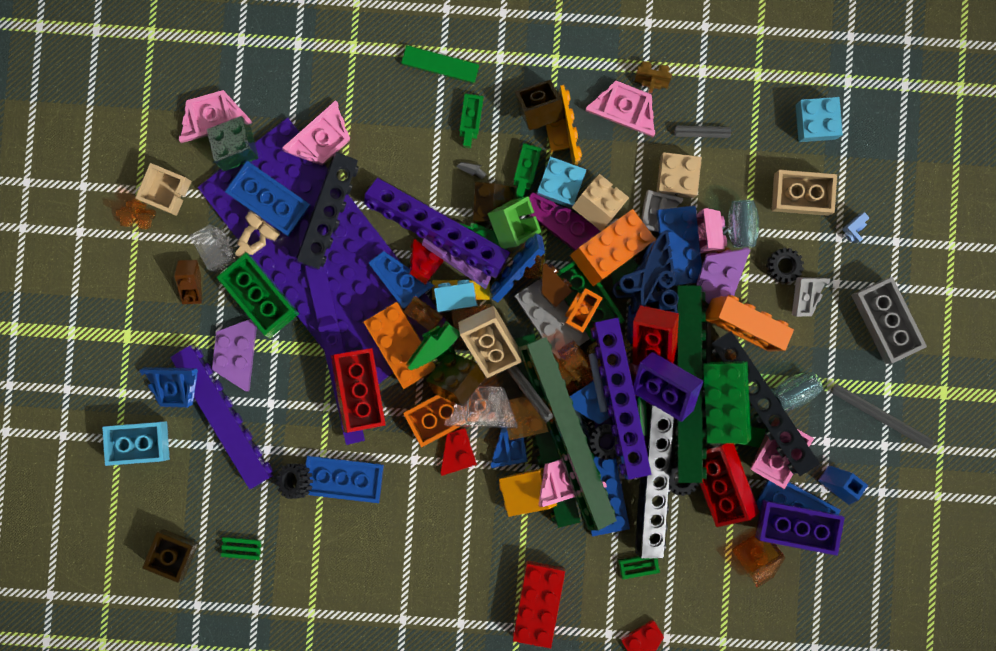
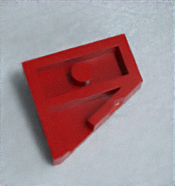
(457, 452)

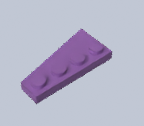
(472, 272)

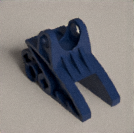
(651, 271)

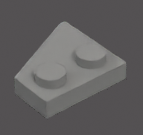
(657, 201)
(807, 295)

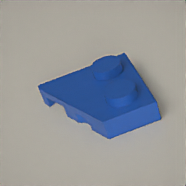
(508, 451)

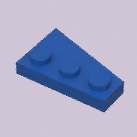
(398, 279)

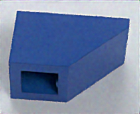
(843, 484)

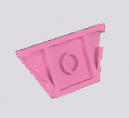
(625, 107)
(208, 112)
(320, 137)
(555, 484)

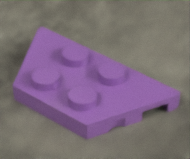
(722, 273)
(235, 353)

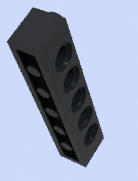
(338, 163)

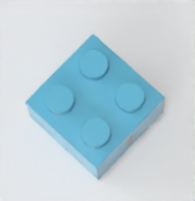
(819, 119)
(561, 182)
(455, 296)

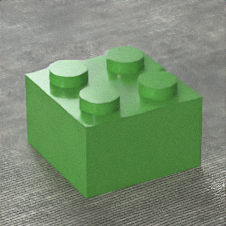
(507, 225)

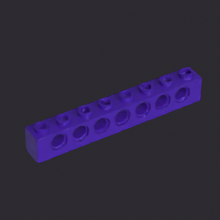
(432, 219)
(641, 466)

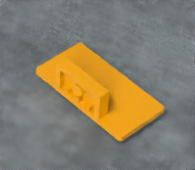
(562, 133)

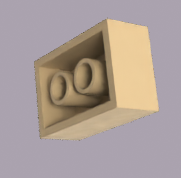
(804, 192)
(490, 341)

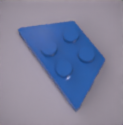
(172, 385)
(586, 401)

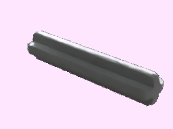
(702, 131)

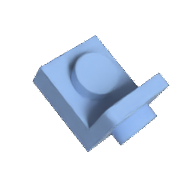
(856, 224)

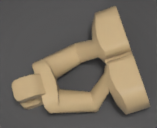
(255, 223)

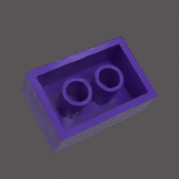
(667, 386)

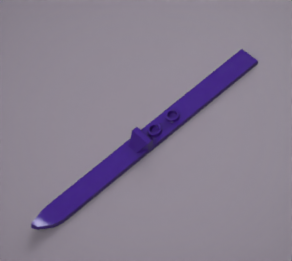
(327, 322)

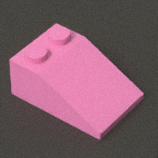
(710, 231)
(770, 463)

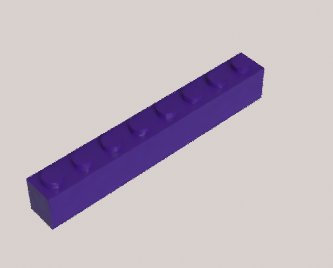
(224, 420)

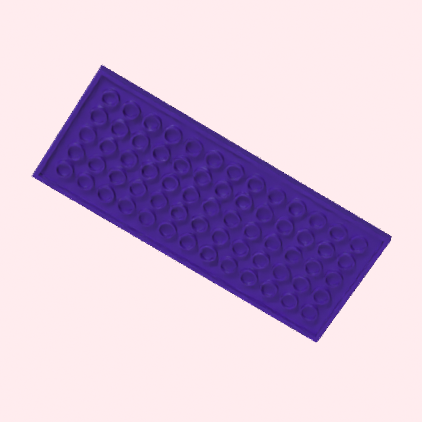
(352, 281)

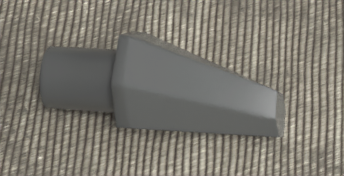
(472, 169)

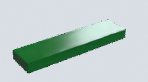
(440, 64)

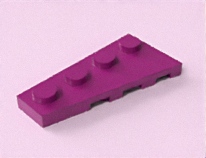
(562, 222)

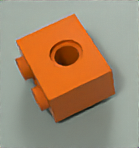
(582, 310)

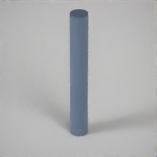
(598, 382)

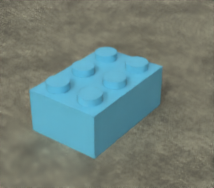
(135, 443)

